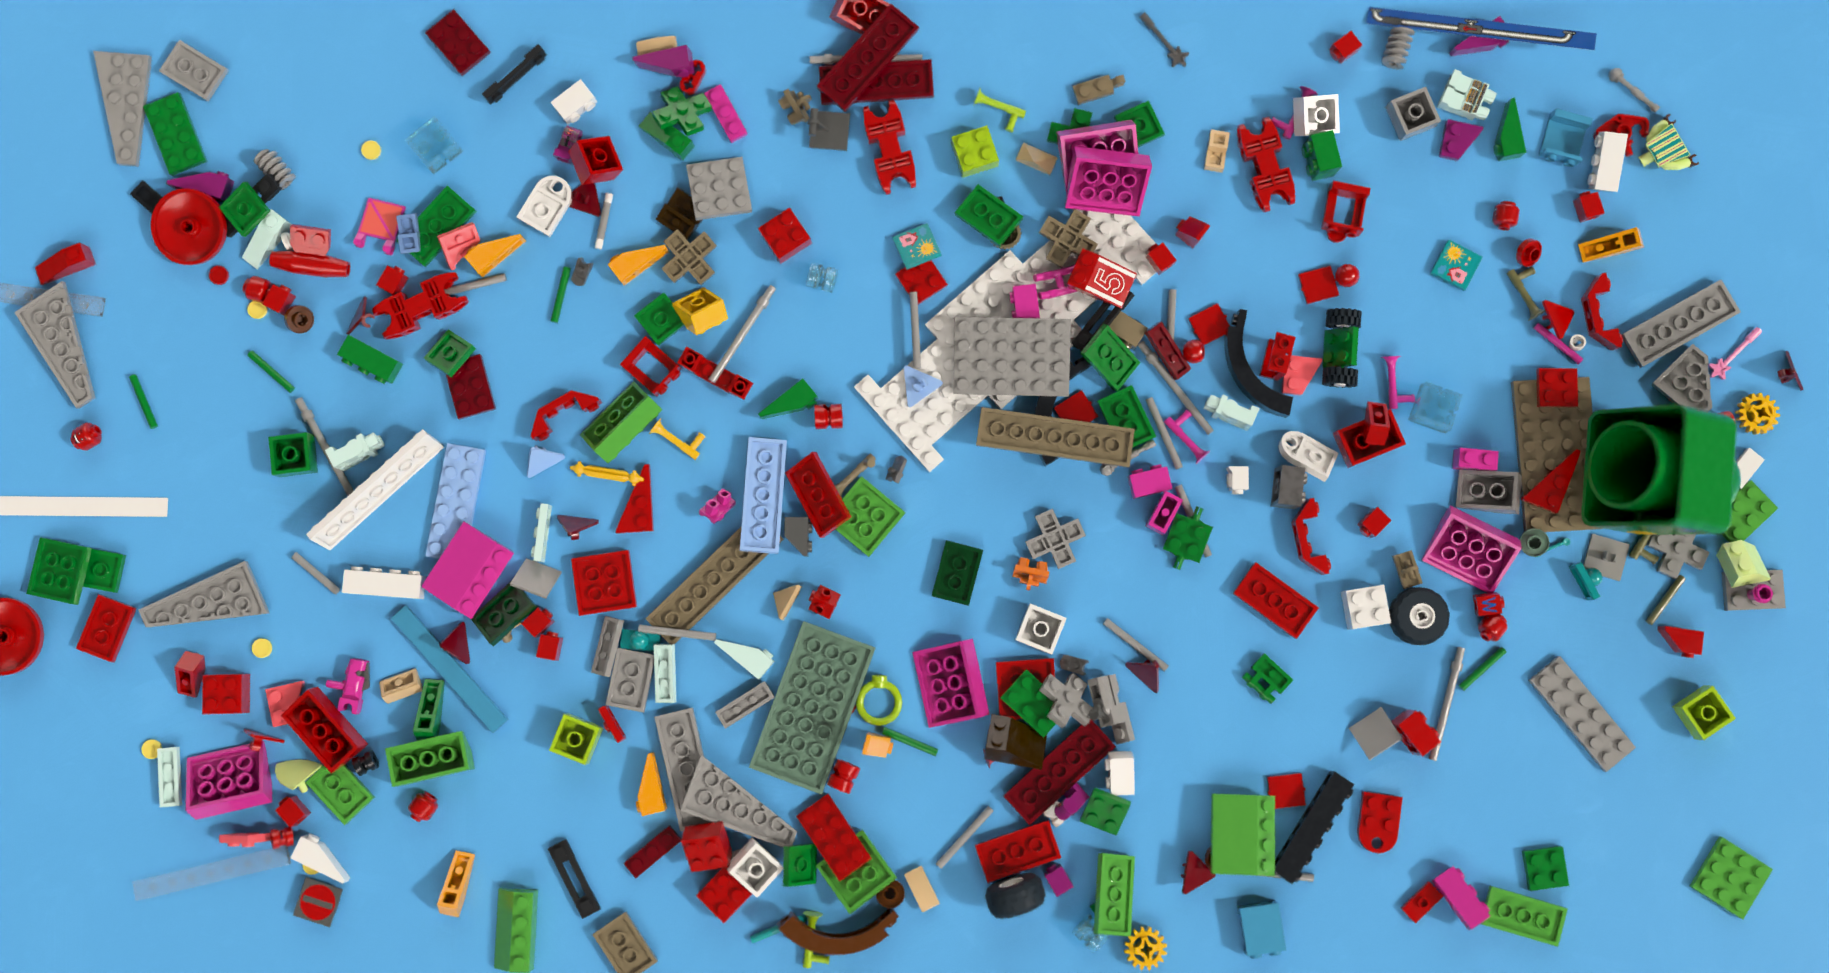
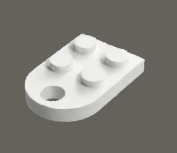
(546, 207)
(1308, 453)

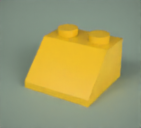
(700, 310)

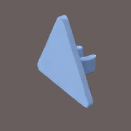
(919, 385)
(541, 459)

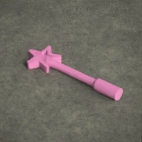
(1720, 367)

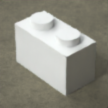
(574, 102)
(1121, 773)

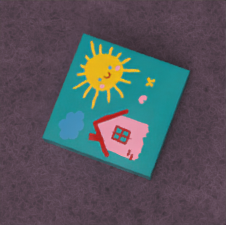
(916, 246)
(1456, 265)

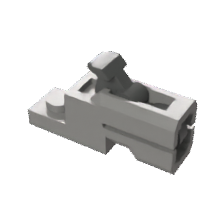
(1108, 708)

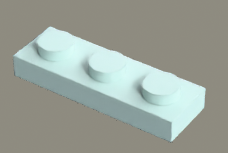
(541, 532)
(665, 673)
(169, 777)

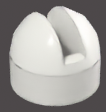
(1574, 339)

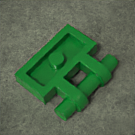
(1272, 674)

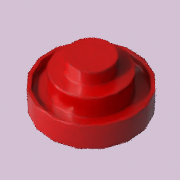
(1528, 252)

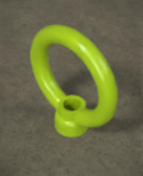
(879, 681)

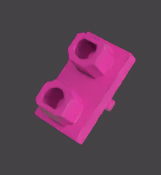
(718, 506)

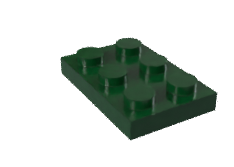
(957, 573)
(503, 613)

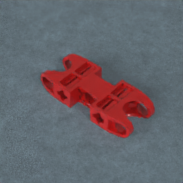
(893, 161)
(1269, 177)
(407, 311)

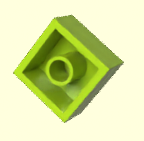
(974, 151)
(1703, 712)
(576, 738)

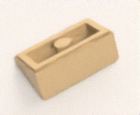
(400, 686)

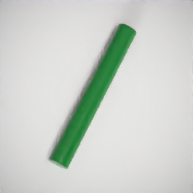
(560, 294)
(272, 372)
(143, 401)
(1482, 668)
(910, 741)

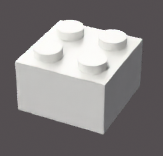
(1315, 114)
(1365, 607)
(1040, 629)
(754, 867)

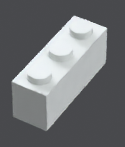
(1607, 161)

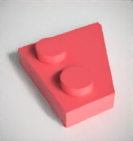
(458, 242)
(1299, 374)
(281, 698)
(246, 839)

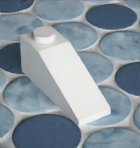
(317, 856)

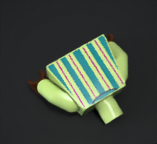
(1666, 148)

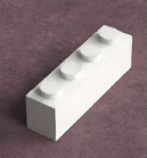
(383, 584)

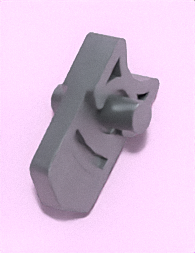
(581, 272)
(895, 472)
(1073, 664)

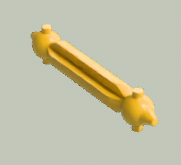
(606, 473)

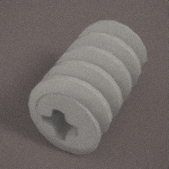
(1397, 47)
(272, 165)

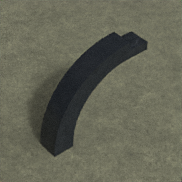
(1243, 375)
(1045, 403)

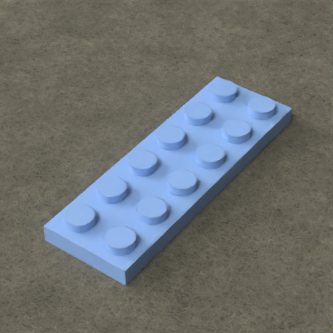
(455, 495)
(763, 495)

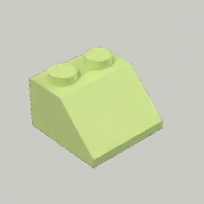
(1742, 563)

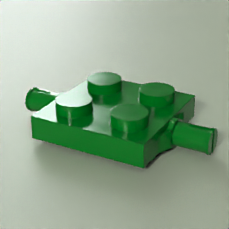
(1188, 537)

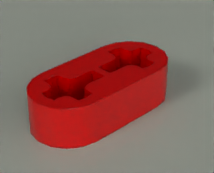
(696, 80)

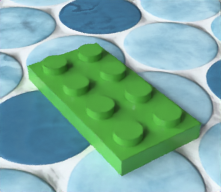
(1114, 894)
(1525, 916)

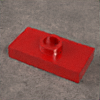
(611, 724)
(1421, 902)

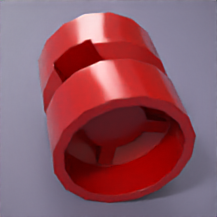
(828, 416)
(843, 776)

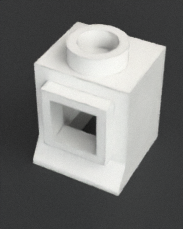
(1237, 479)

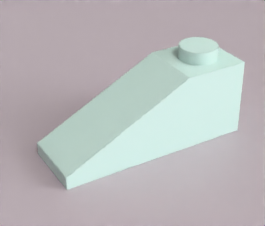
(265, 239)
(751, 658)

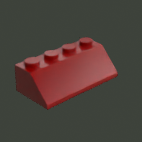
(324, 729)

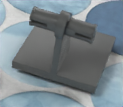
(828, 130)

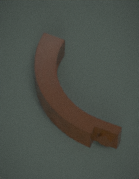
(837, 943)

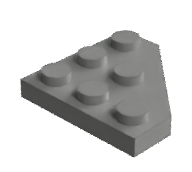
(1687, 380)

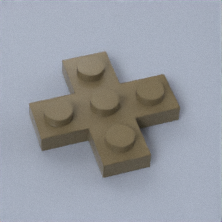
(1067, 237)
(689, 257)

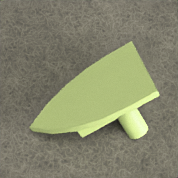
(295, 772)

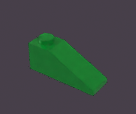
(668, 137)
(1509, 138)
(793, 400)
(429, 710)

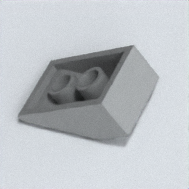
(1489, 491)

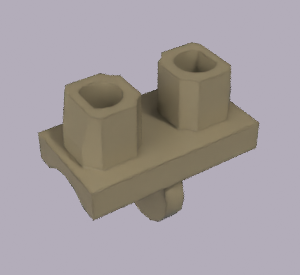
(797, 102)
(1407, 569)

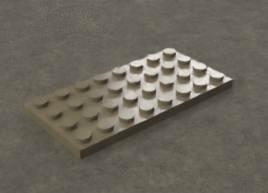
(1542, 443)

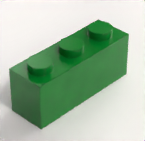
(369, 360)

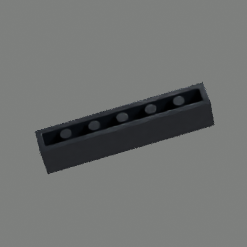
(1312, 826)

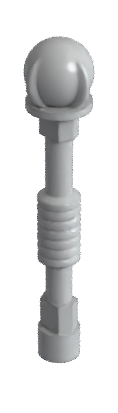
(1617, 75)
(1108, 469)

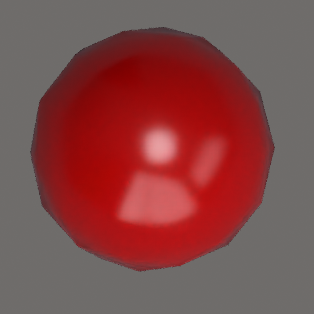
(1347, 275)
(1193, 351)

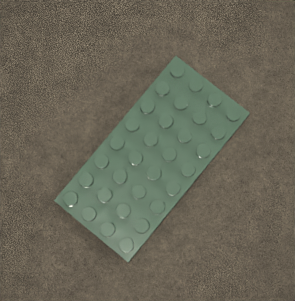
(812, 707)

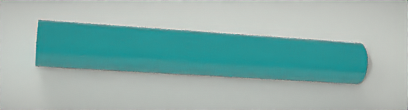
(771, 931)

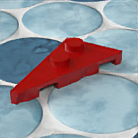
(1551, 490)
(639, 510)

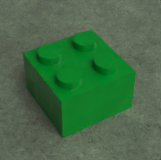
(1321, 155)
(293, 454)

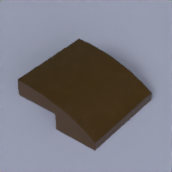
(679, 214)

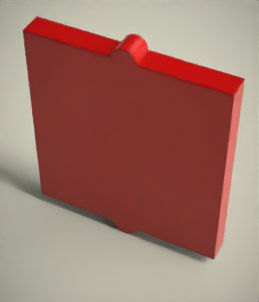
(1318, 285)
(1209, 324)
(1076, 408)
(1287, 790)

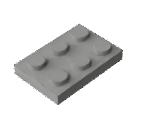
(193, 70)
(1737, 597)
(630, 680)

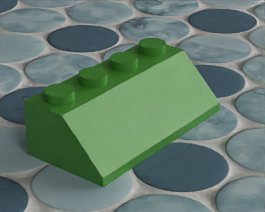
(620, 422)
(429, 759)
(516, 930)

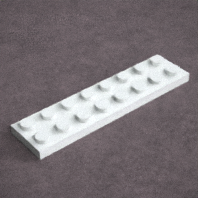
(375, 490)

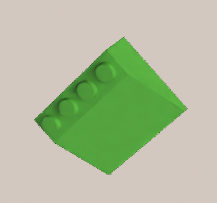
(1243, 834)

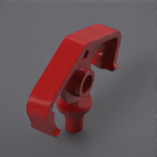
(1622, 124)

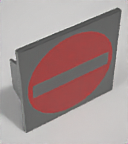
(318, 902)

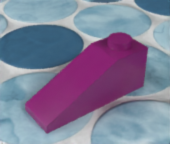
(1478, 44)
(671, 61)
(216, 185)

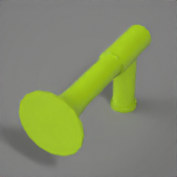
(1014, 111)
(809, 957)

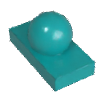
(1587, 580)
(638, 640)

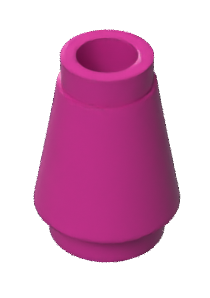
(1761, 593)

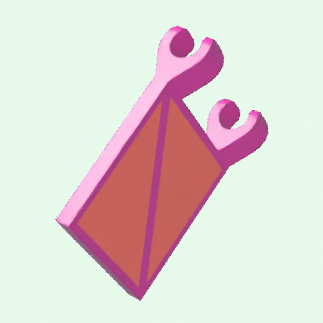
(381, 223)

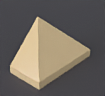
(1036, 159)
(784, 600)

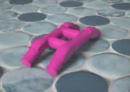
(1057, 274)

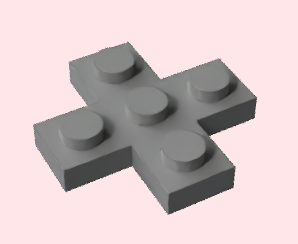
(1055, 538)
(1677, 550)
(1066, 700)

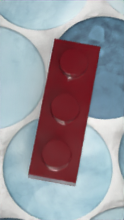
(1167, 350)
(652, 851)

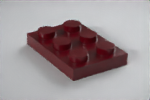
(458, 42)
(471, 389)

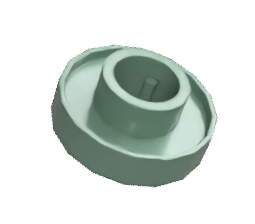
(1534, 542)

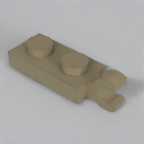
(1097, 88)

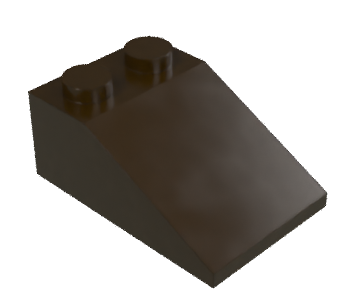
(1014, 743)

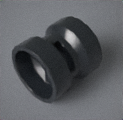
(365, 763)

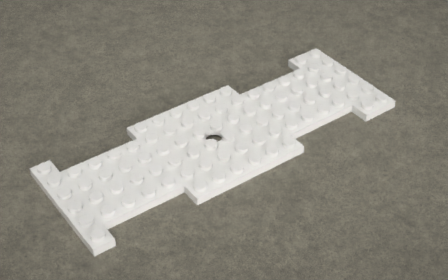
(988, 296)

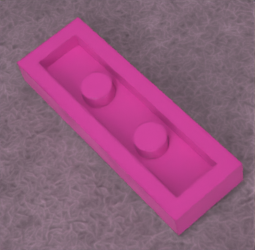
(726, 113)

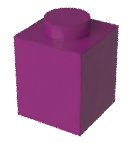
(1058, 879)

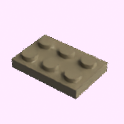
(625, 945)

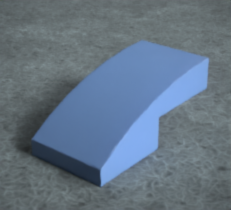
(408, 233)

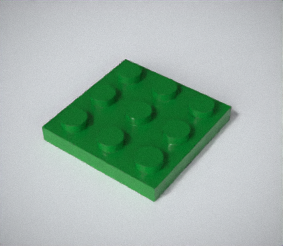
(59, 571)

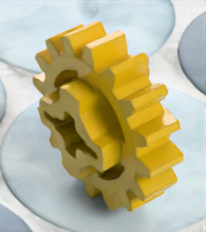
(1765, 411)
(1137, 949)

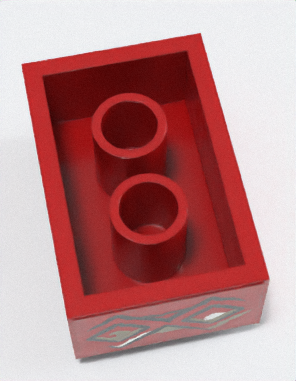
(1355, 450)

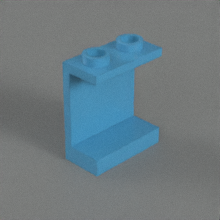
(1564, 137)
(1262, 929)

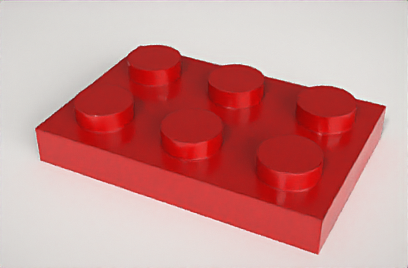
(106, 628)

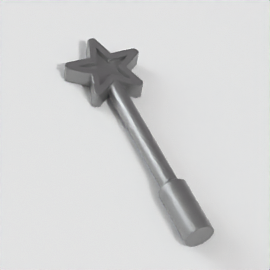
(1176, 55)

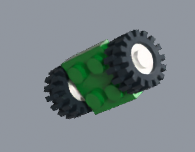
(1341, 347)

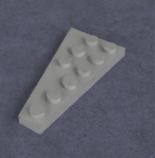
(124, 92)
(55, 333)
(221, 596)
(719, 798)

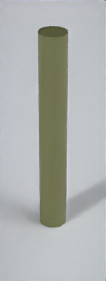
(1665, 600)

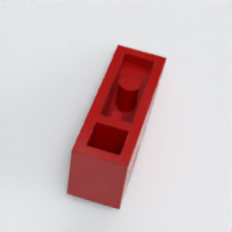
(65, 262)

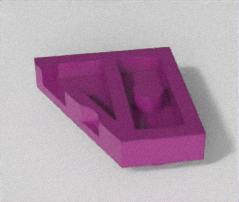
(1457, 139)

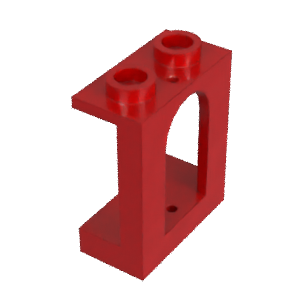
(1351, 191)
(637, 353)
(1275, 360)

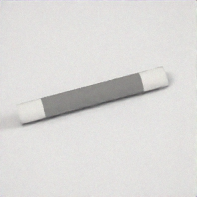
(603, 221)

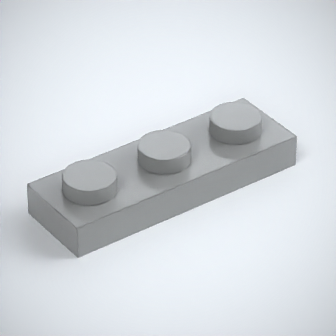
(607, 646)
(745, 704)

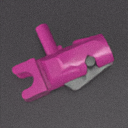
(355, 683)

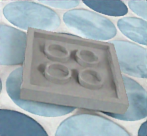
(719, 188)

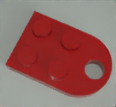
(1379, 818)

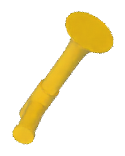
(689, 450)

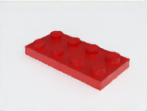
(818, 494)
(1275, 600)
(834, 837)
(1018, 851)

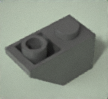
(797, 532)

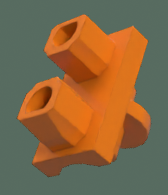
(1030, 575)

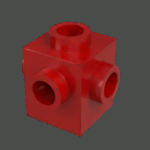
(824, 601)

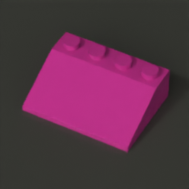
(1113, 136)
(1107, 181)
(1471, 550)
(467, 569)
(951, 683)
(227, 781)

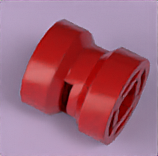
(281, 837)

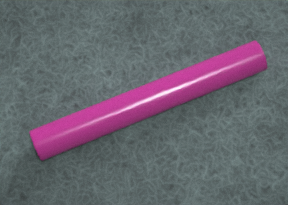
(1558, 343)

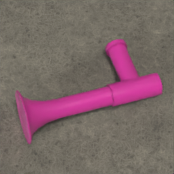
(1289, 128)
(1392, 392)
(1175, 427)

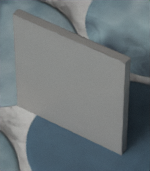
(1606, 556)
(535, 578)
(1375, 733)

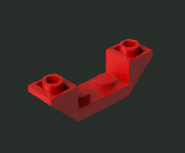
(1609, 338)
(704, 368)
(541, 427)
(1318, 563)

